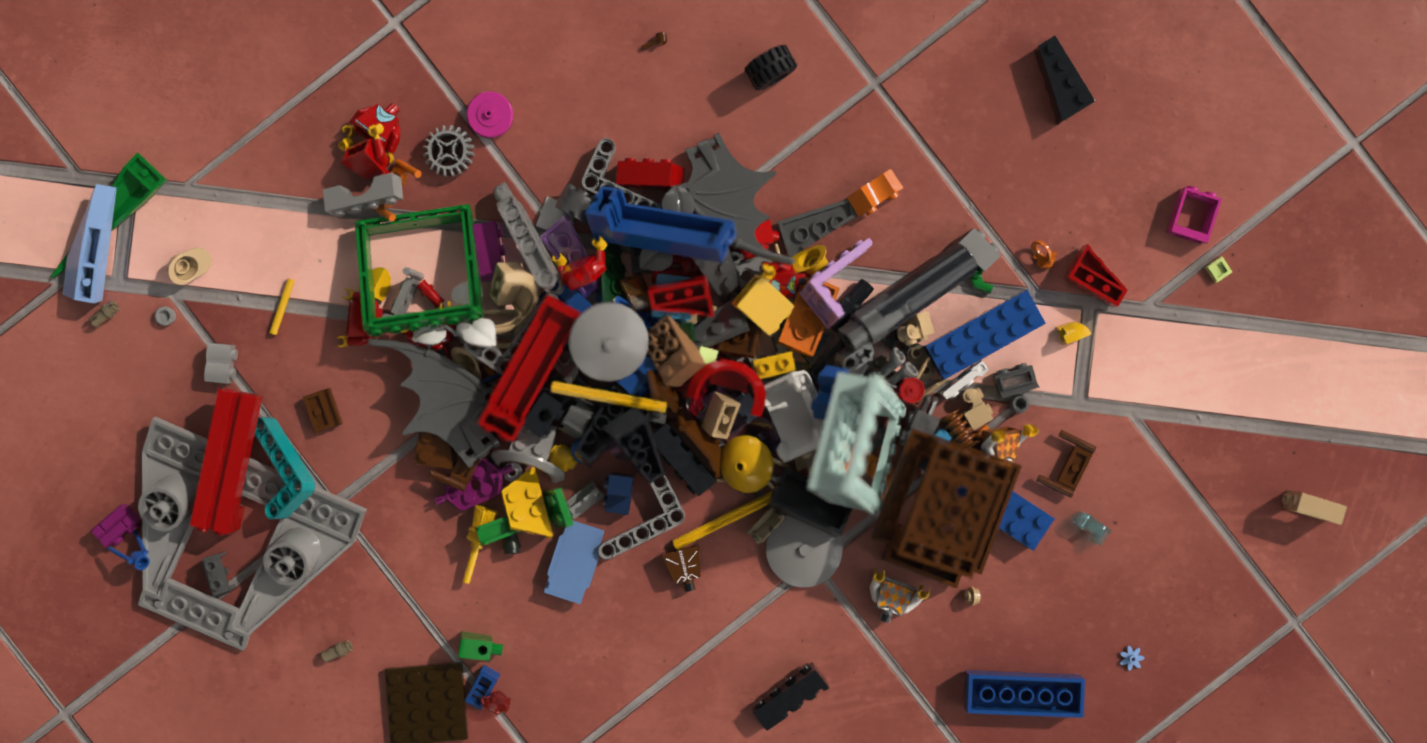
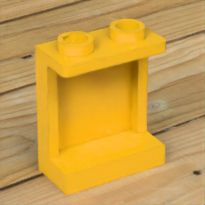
(763, 304)

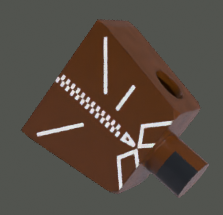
(684, 565)

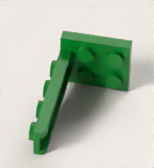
(556, 510)

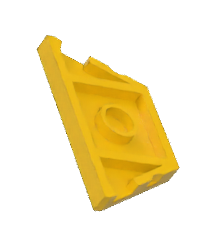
(526, 505)

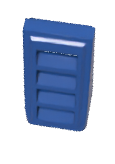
(486, 676)

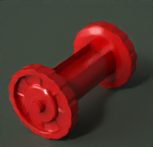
(910, 390)

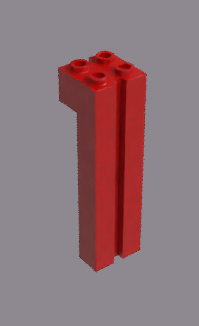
(528, 368)
(226, 462)

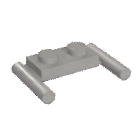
(407, 291)

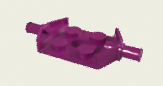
(491, 486)

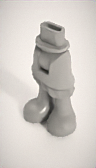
(896, 359)

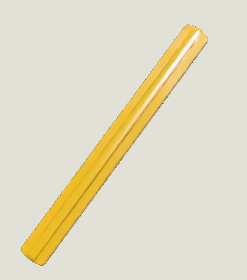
(608, 397)
(721, 521)

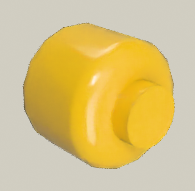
(562, 458)

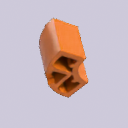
(875, 192)

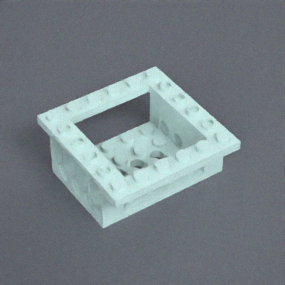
(829, 477)

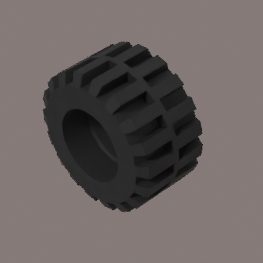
(770, 67)

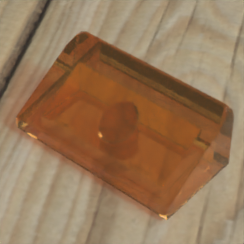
(636, 292)

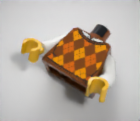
(1006, 440)

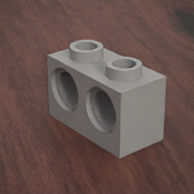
(751, 266)

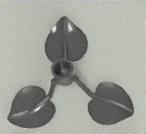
(676, 200)

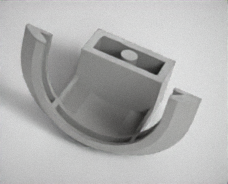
(532, 451)

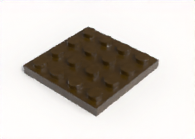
(426, 703)

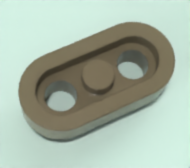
(918, 361)

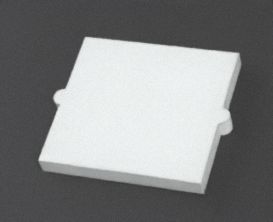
(550, 214)

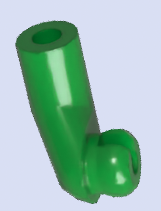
(979, 284)

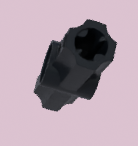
(853, 302)

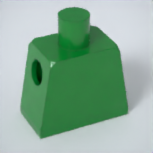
(470, 645)

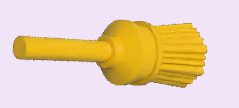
(481, 516)

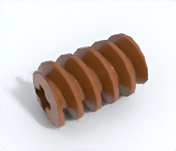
(958, 430)

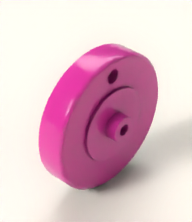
(490, 114)

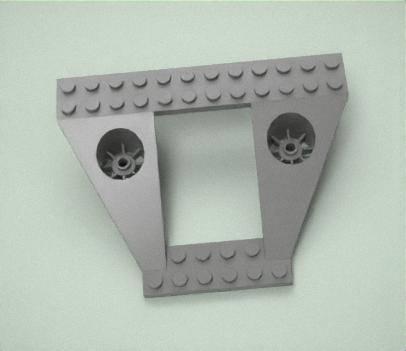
(315, 532)

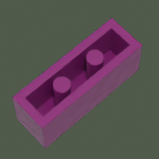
(488, 248)

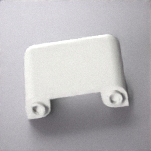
(790, 409)

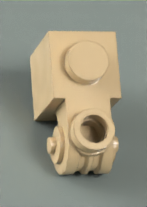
(916, 328)
(978, 413)

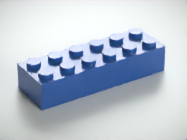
(984, 334)
(1022, 520)
(1024, 693)

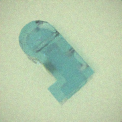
(1090, 524)

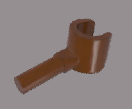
(661, 39)

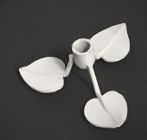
(480, 333)

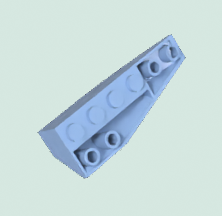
(90, 248)

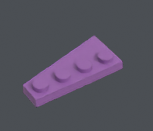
(564, 239)

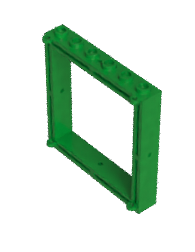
(430, 318)

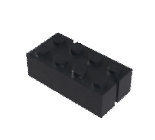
(801, 503)

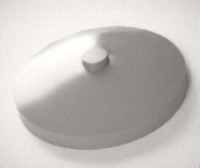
(608, 341)
(802, 553)

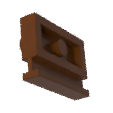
(322, 410)

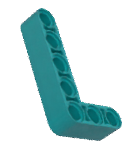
(297, 479)

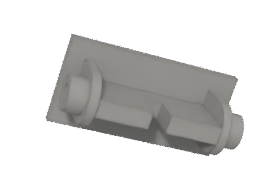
(584, 499)

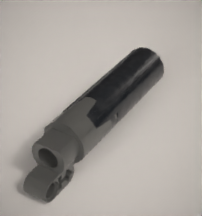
(902, 303)

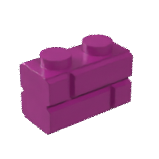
(116, 525)

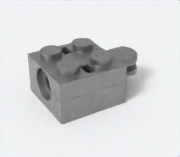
(920, 420)

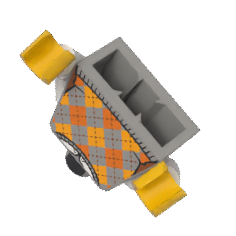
(894, 596)

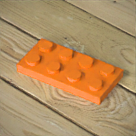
(803, 327)

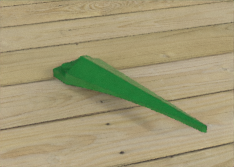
(135, 186)

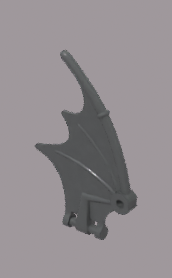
(727, 192)
(448, 400)

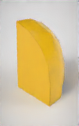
(381, 282)
(1072, 332)

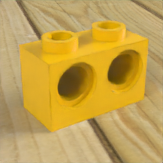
(774, 365)

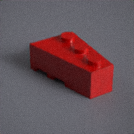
(649, 173)
(1094, 278)
(683, 296)

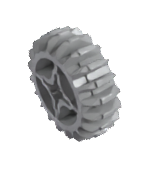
(442, 157)

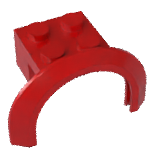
(730, 375)

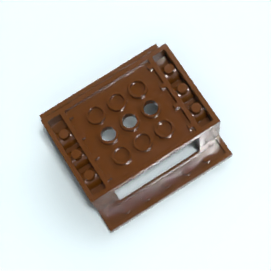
(951, 465)

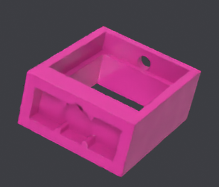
(1188, 234)

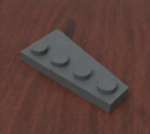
(807, 228)

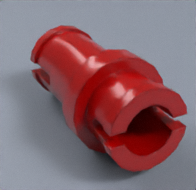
(428, 291)

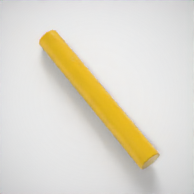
(282, 306)

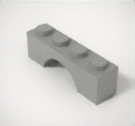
(384, 190)

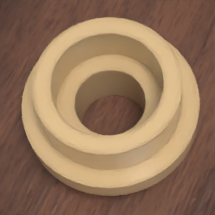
(972, 596)

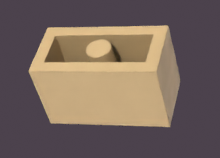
(720, 415)

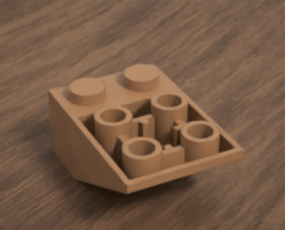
(673, 352)

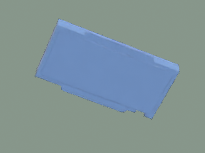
(574, 562)

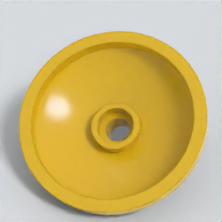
(756, 464)

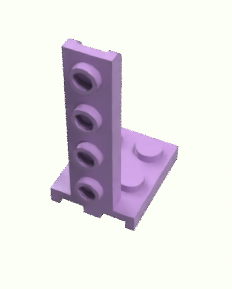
(819, 297)

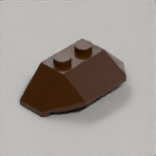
(701, 443)

